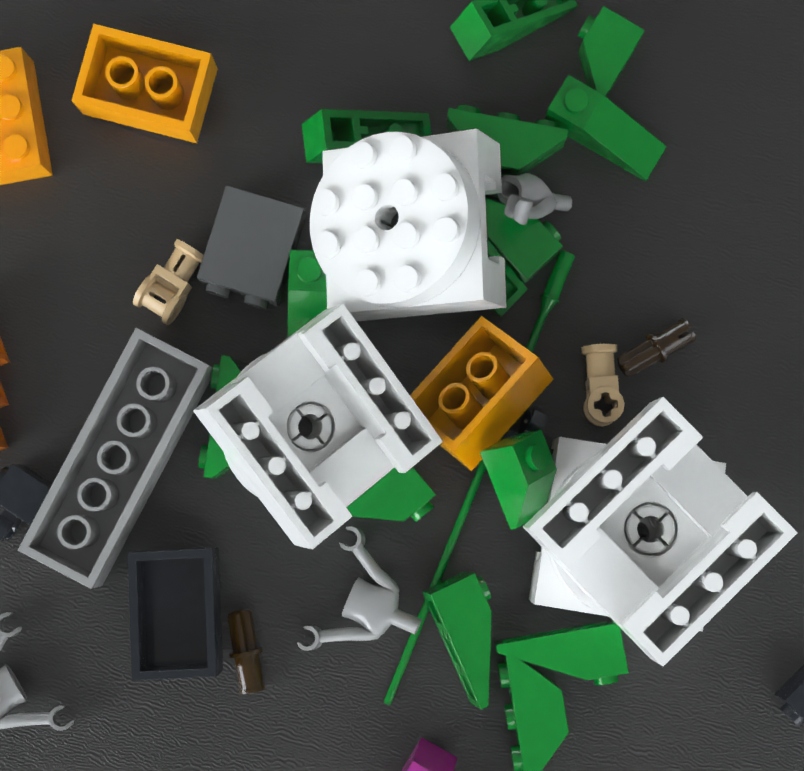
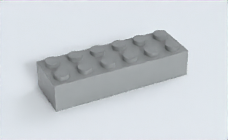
(116, 460)

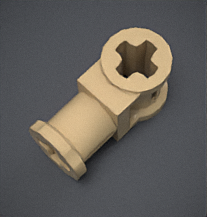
(169, 283)
(601, 383)

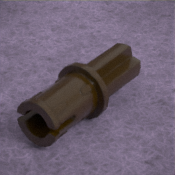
(656, 348)
(245, 652)

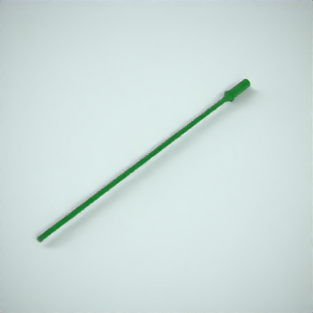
(549, 299)

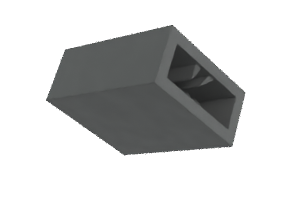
(251, 247)

